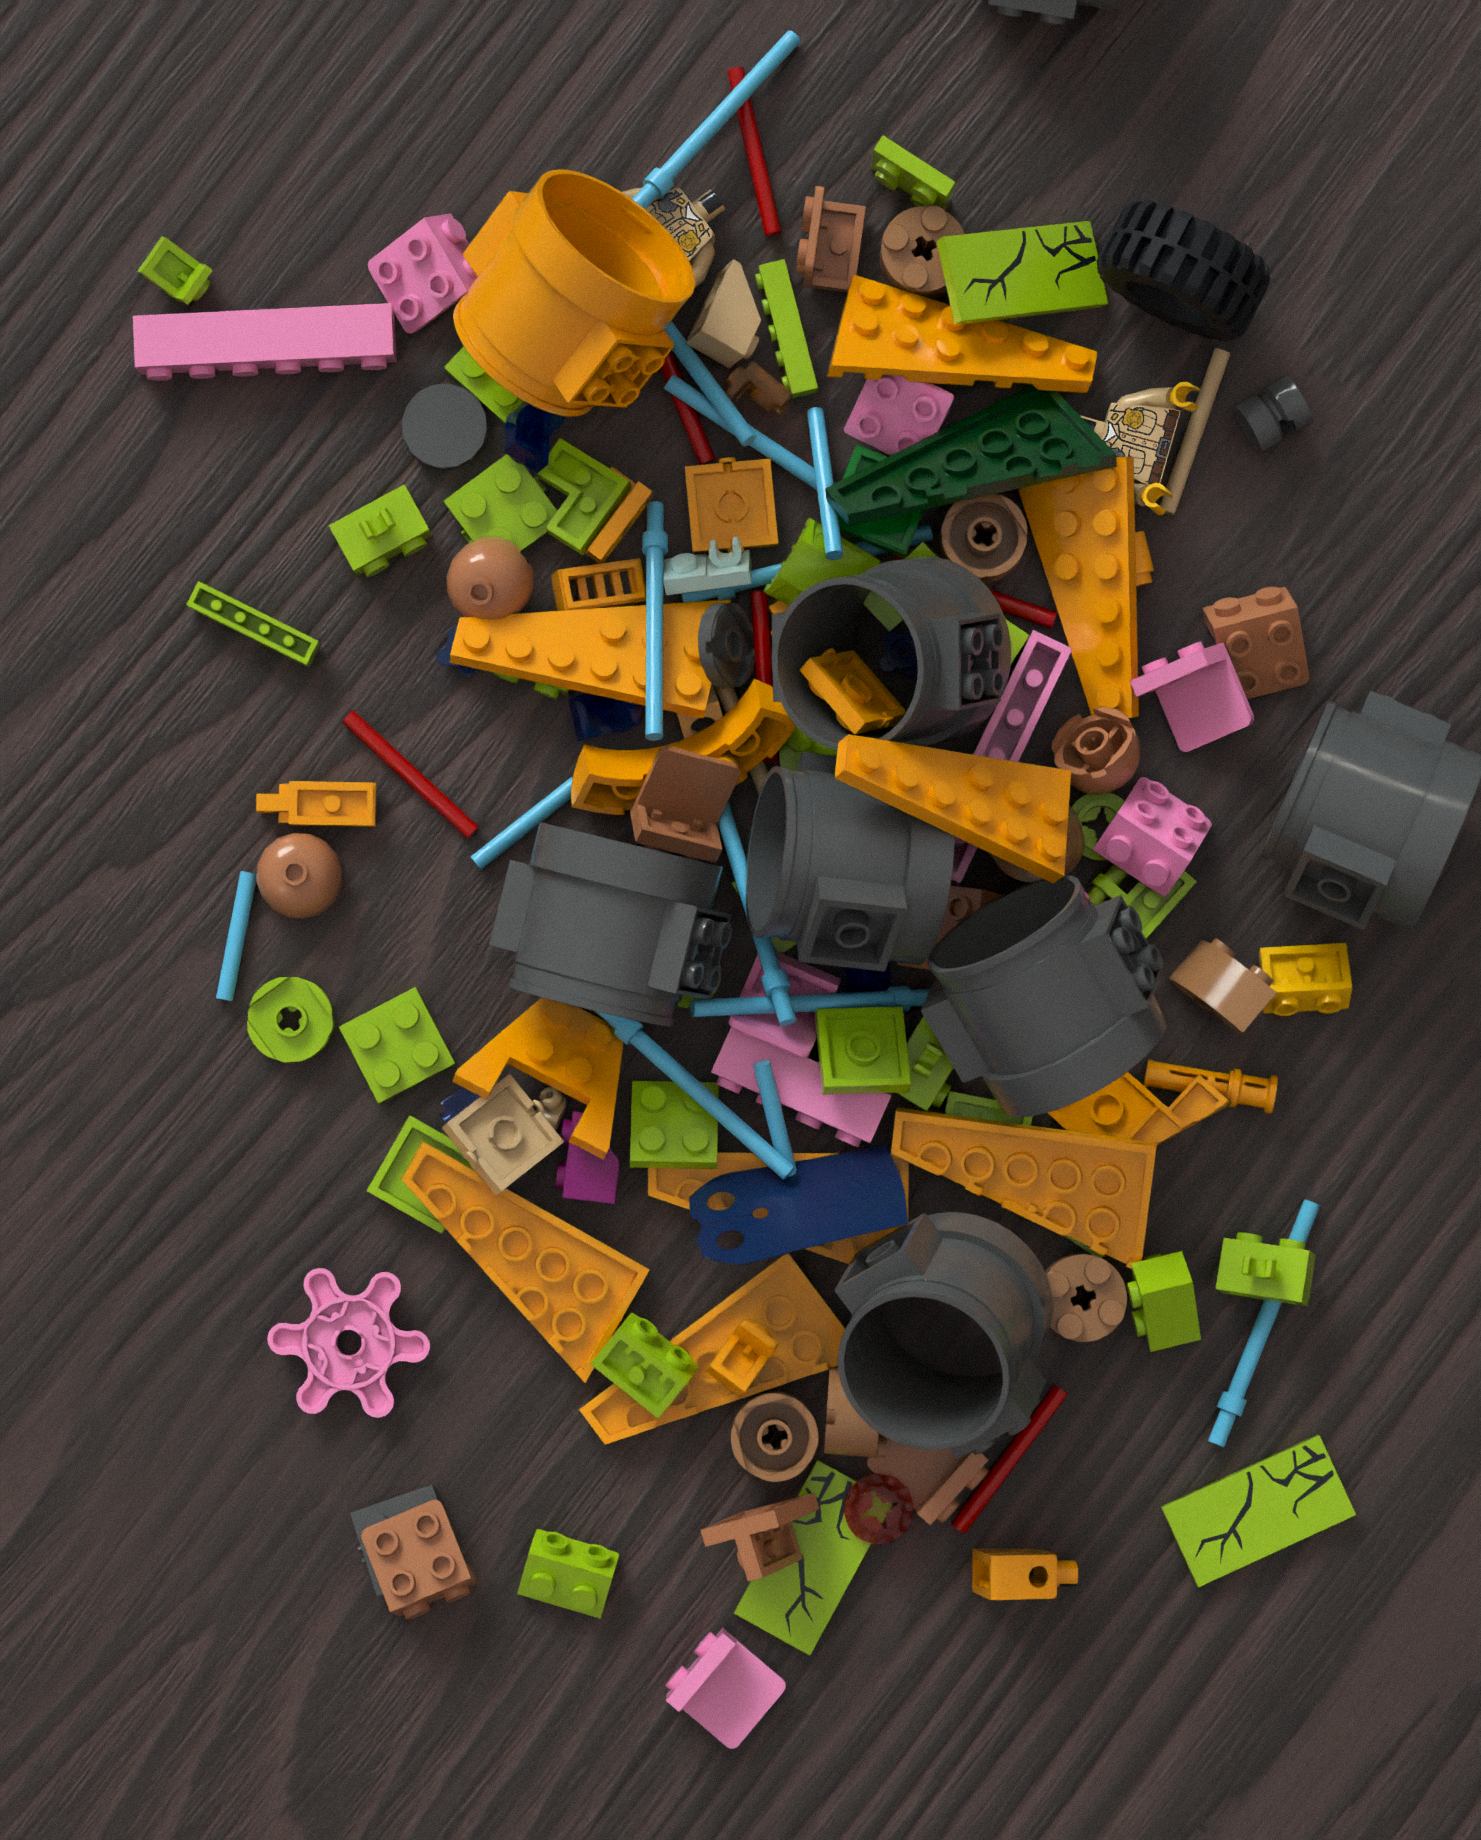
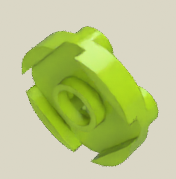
(286, 1044)

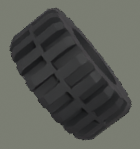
(1183, 270)

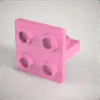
(897, 413)

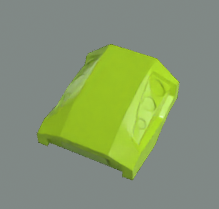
(809, 564)

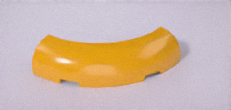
(747, 734)

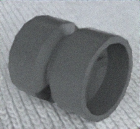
(1269, 416)

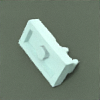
(705, 572)

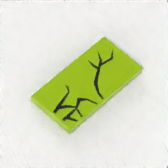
(1021, 272)
(1258, 1510)
(804, 1595)

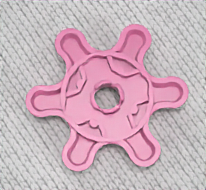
(317, 1342)

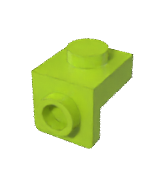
(176, 272)

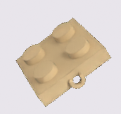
(503, 1134)

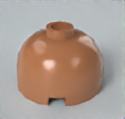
(489, 579)
(1098, 750)
(299, 875)

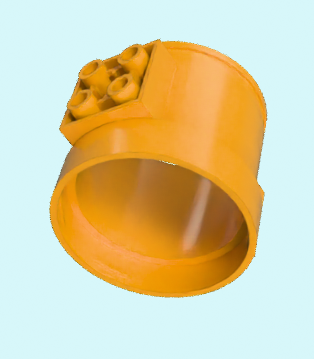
(572, 294)

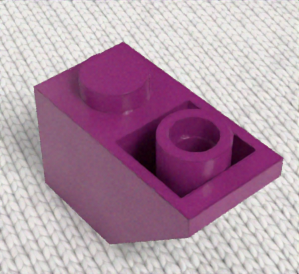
(585, 1174)

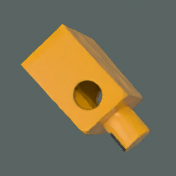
(1005, 1573)

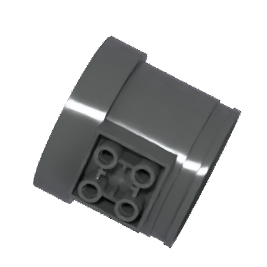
(956, 637)
(1373, 812)
(844, 871)
(612, 925)
(1045, 995)
(987, 1277)

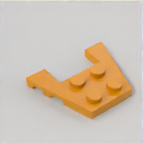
(564, 1051)
(1133, 1112)

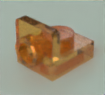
(766, 390)

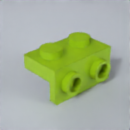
(568, 1573)

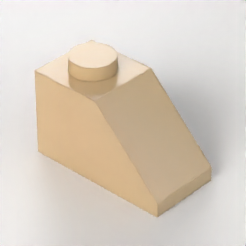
(727, 319)

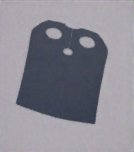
(817, 1205)

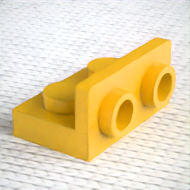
(1307, 978)

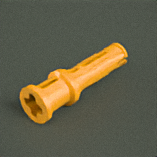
(1233, 1086)

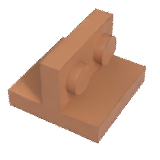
(763, 1535)

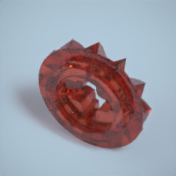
(888, 1490)

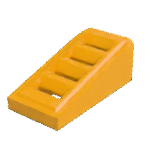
(562, 590)

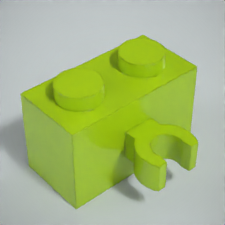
(381, 532)
(927, 1067)
(1266, 1270)
(1164, 1301)

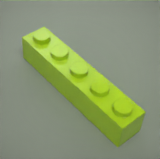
(786, 328)
(253, 624)

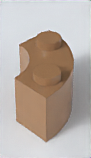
(1223, 984)

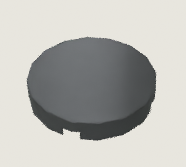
(444, 426)
(725, 645)

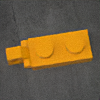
(322, 803)

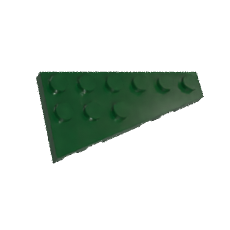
(999, 449)

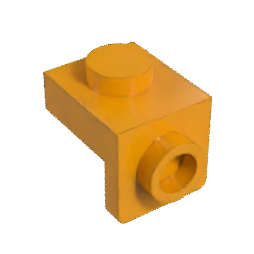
(742, 1356)

